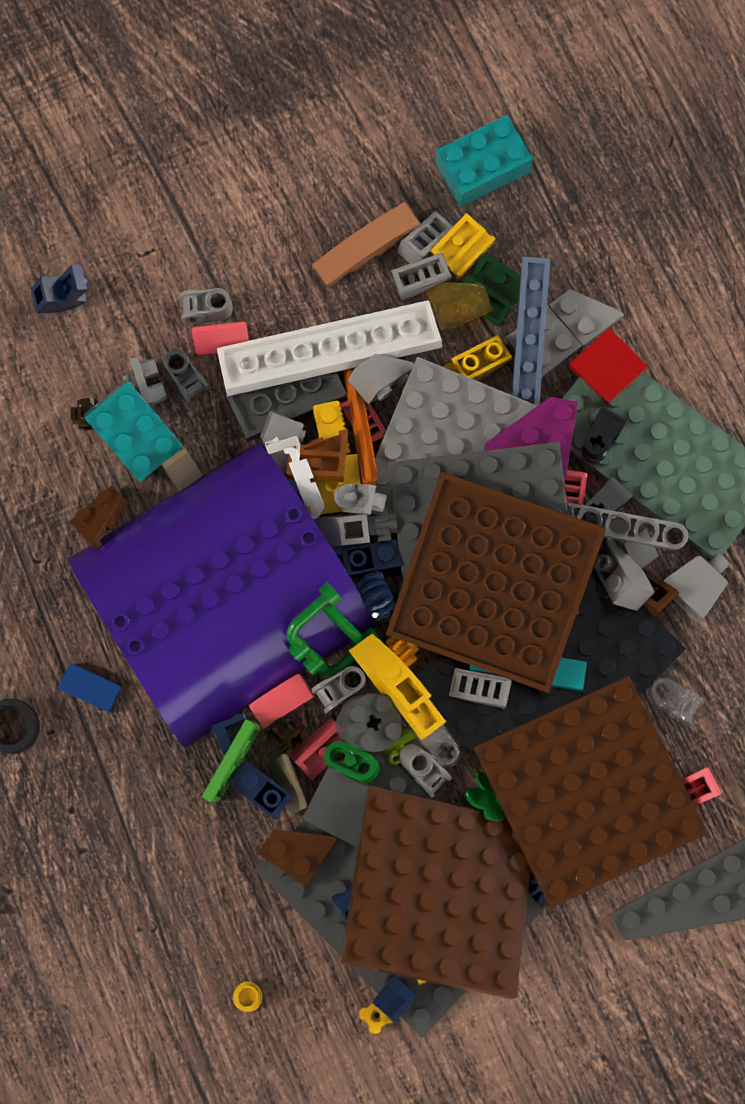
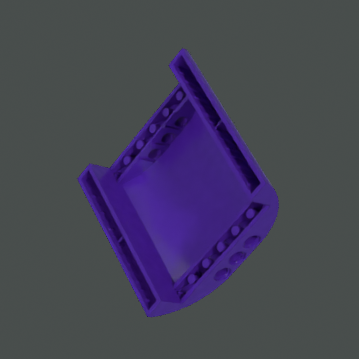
(209, 589)

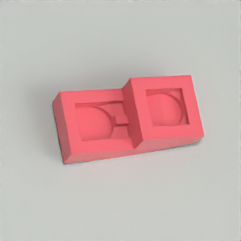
(281, 700)

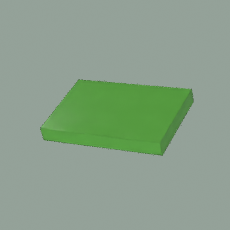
(232, 761)

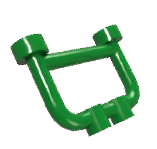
(300, 649)

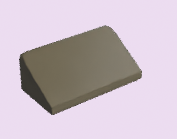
(286, 778)

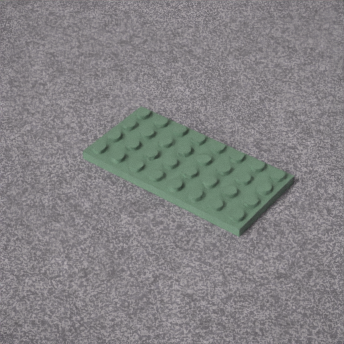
(669, 461)

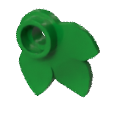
(484, 798)

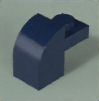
(61, 292)

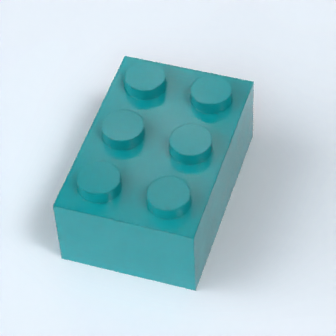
(483, 160)
(133, 430)

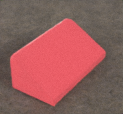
(211, 337)
(311, 753)

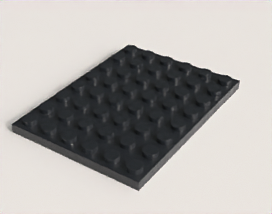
(604, 635)

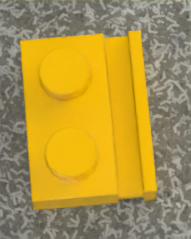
(463, 245)

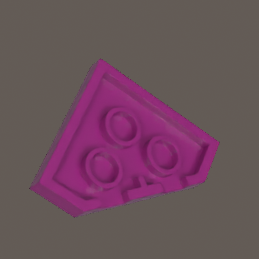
(546, 423)

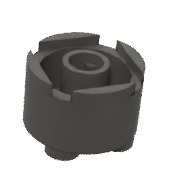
(384, 725)

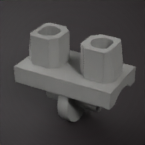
(143, 371)
(359, 499)

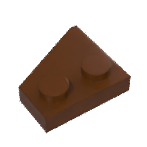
(99, 515)
(297, 853)

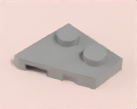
(584, 316)

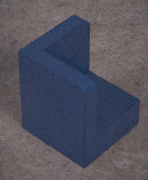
(228, 730)
(394, 998)

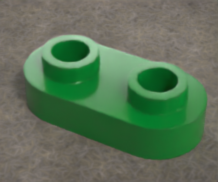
(353, 762)

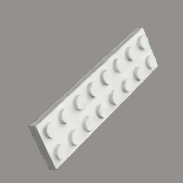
(328, 347)

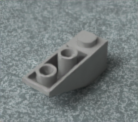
(622, 576)

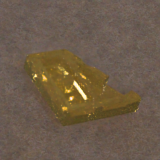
(458, 303)

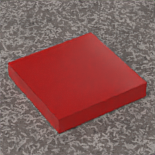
(608, 366)

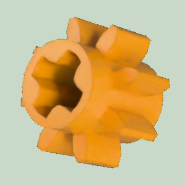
(403, 650)

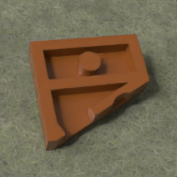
(325, 458)

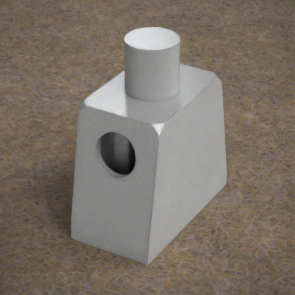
(699, 585)

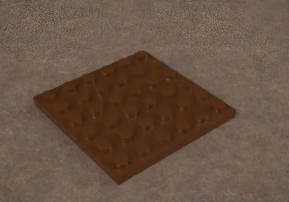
(495, 581)
(590, 792)
(437, 895)

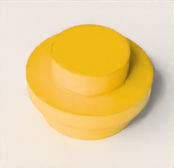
(247, 996)

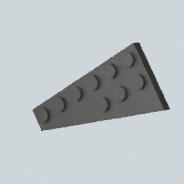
(696, 898)

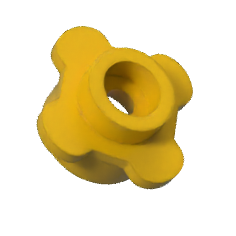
(374, 1023)

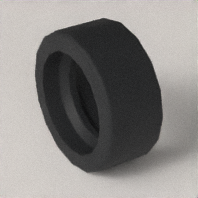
(33, 726)

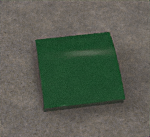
(500, 285)

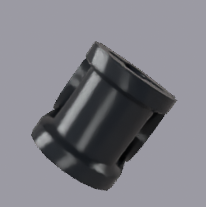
(603, 432)

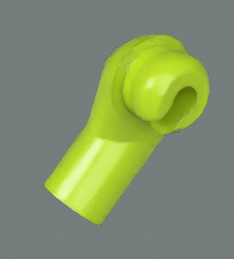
(394, 750)

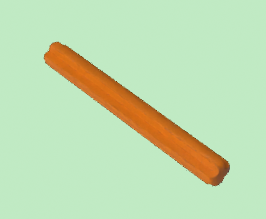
(361, 432)

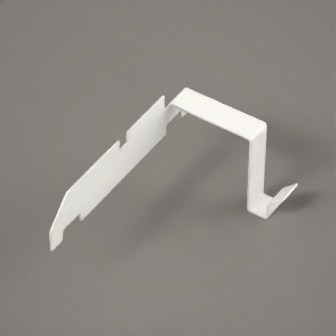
(301, 473)

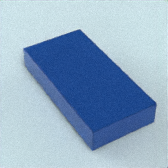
(90, 688)

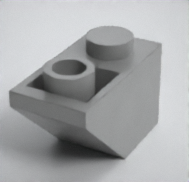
(378, 377)
(283, 428)
(344, 528)

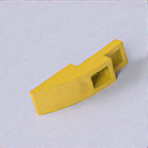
(480, 360)
(399, 684)

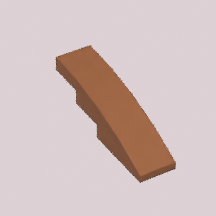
(366, 243)

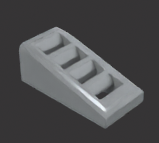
(412, 250)
(424, 284)
(505, 684)

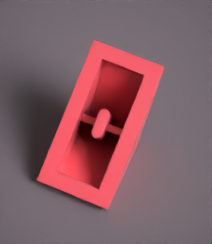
(701, 786)

